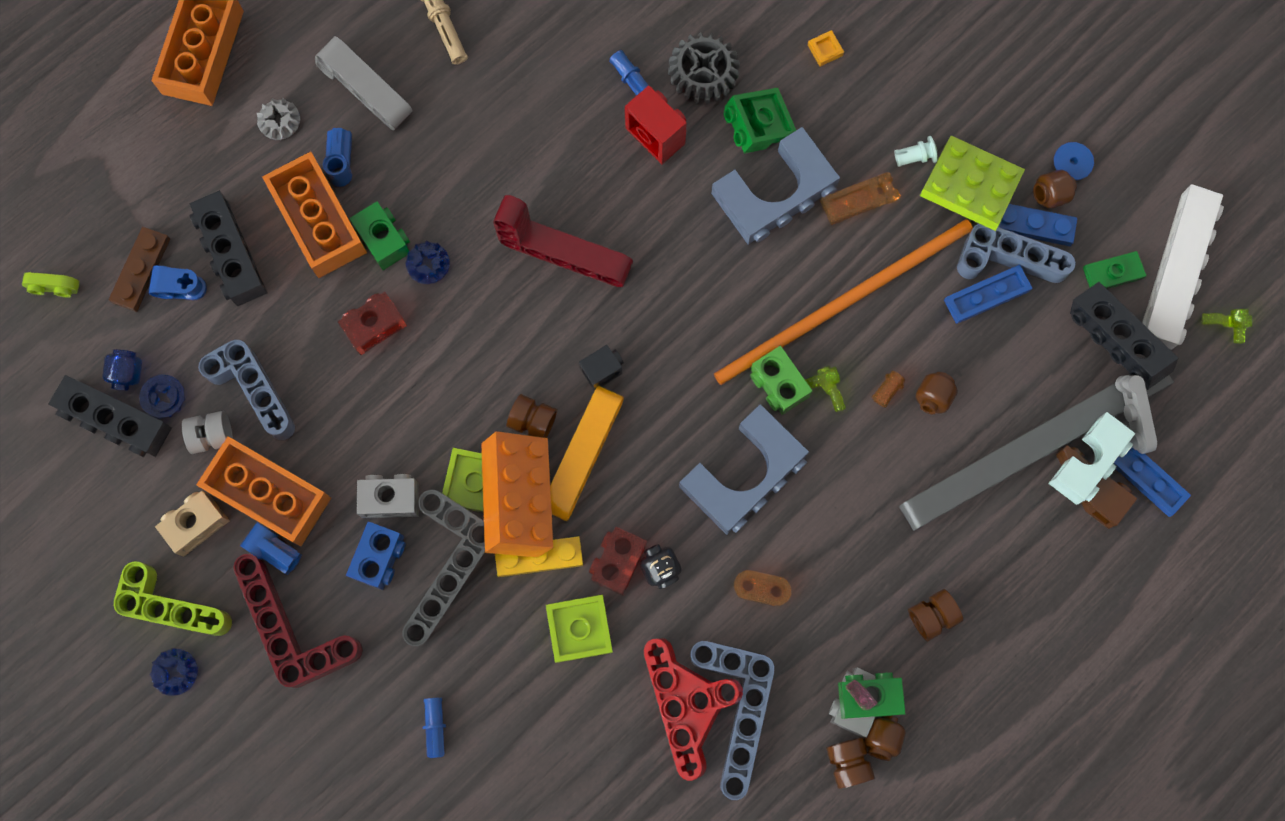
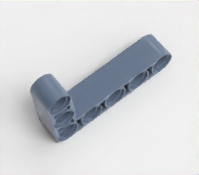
(744, 710)

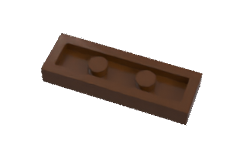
(138, 269)

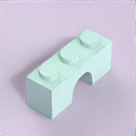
(1108, 440)

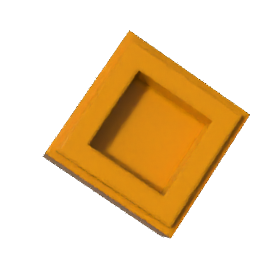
(825, 48)

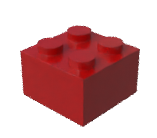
(656, 124)

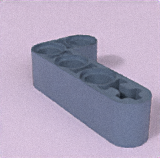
(1021, 247)
(254, 392)

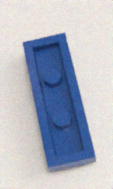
(1039, 224)
(988, 294)
(1152, 481)

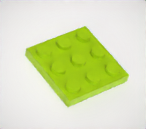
(972, 183)

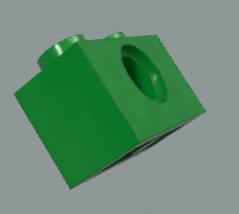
(370, 223)
(889, 700)

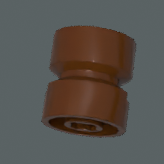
(530, 417)
(936, 614)
(850, 763)

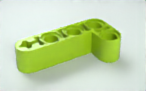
(173, 609)

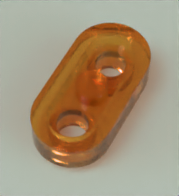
(762, 588)

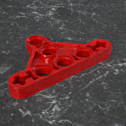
(692, 718)

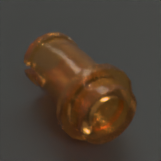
(888, 388)

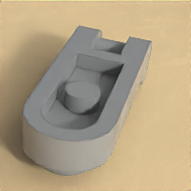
(1138, 412)

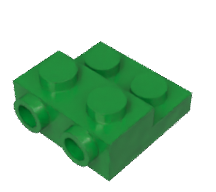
(758, 119)

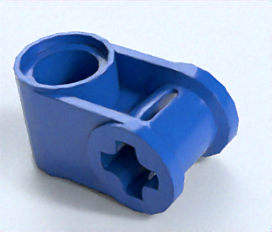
(176, 283)

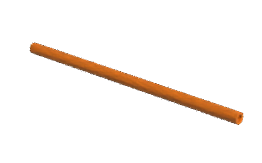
(844, 301)

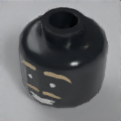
(660, 566)

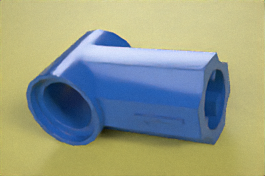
(338, 156)
(266, 545)

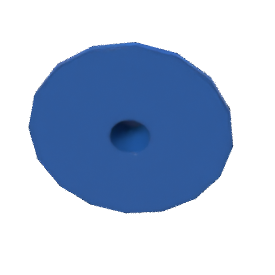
(1074, 159)

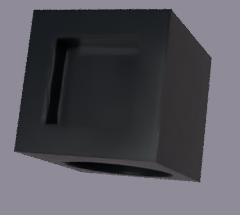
(601, 366)

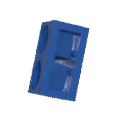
(368, 553)

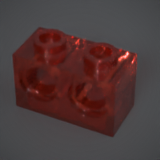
(624, 563)

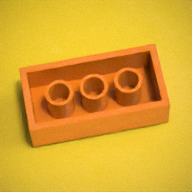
(197, 49)
(314, 215)
(264, 491)
(516, 495)

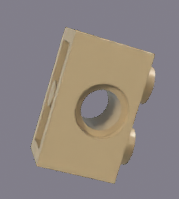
(208, 521)

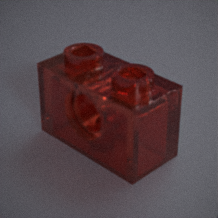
(366, 337)

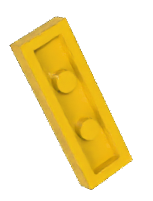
(564, 554)

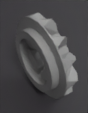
(288, 123)

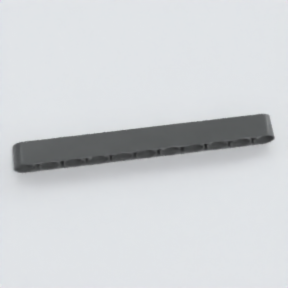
(1016, 455)

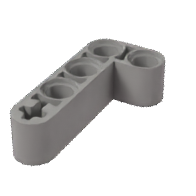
(340, 62)

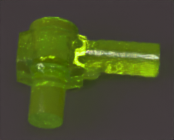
(1238, 320)
(828, 378)

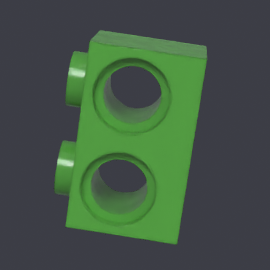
(787, 377)

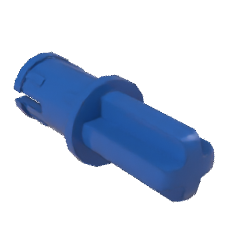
(628, 72)
(434, 727)

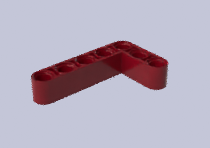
(556, 247)
(283, 630)

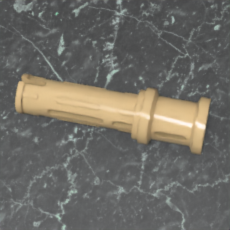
(439, 14)

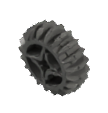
(703, 82)

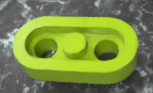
(59, 284)

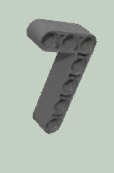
(451, 567)

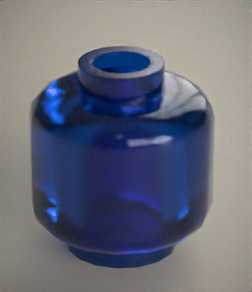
(122, 369)

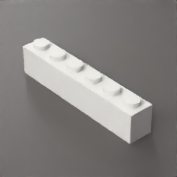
(1182, 264)

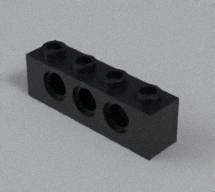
(216, 209)
(1120, 321)
(73, 394)

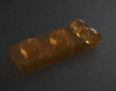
(859, 198)

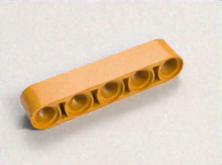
(583, 451)

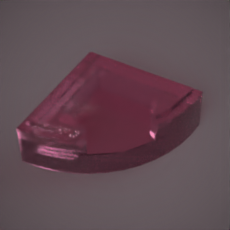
(861, 695)

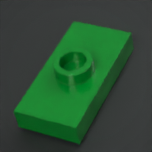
(1115, 270)

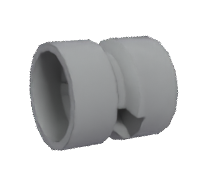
(216, 428)

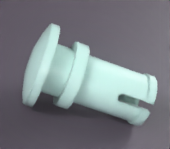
(917, 153)

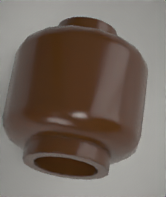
(1054, 189)
(936, 393)
(885, 738)

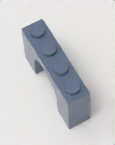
(757, 217)
(730, 507)

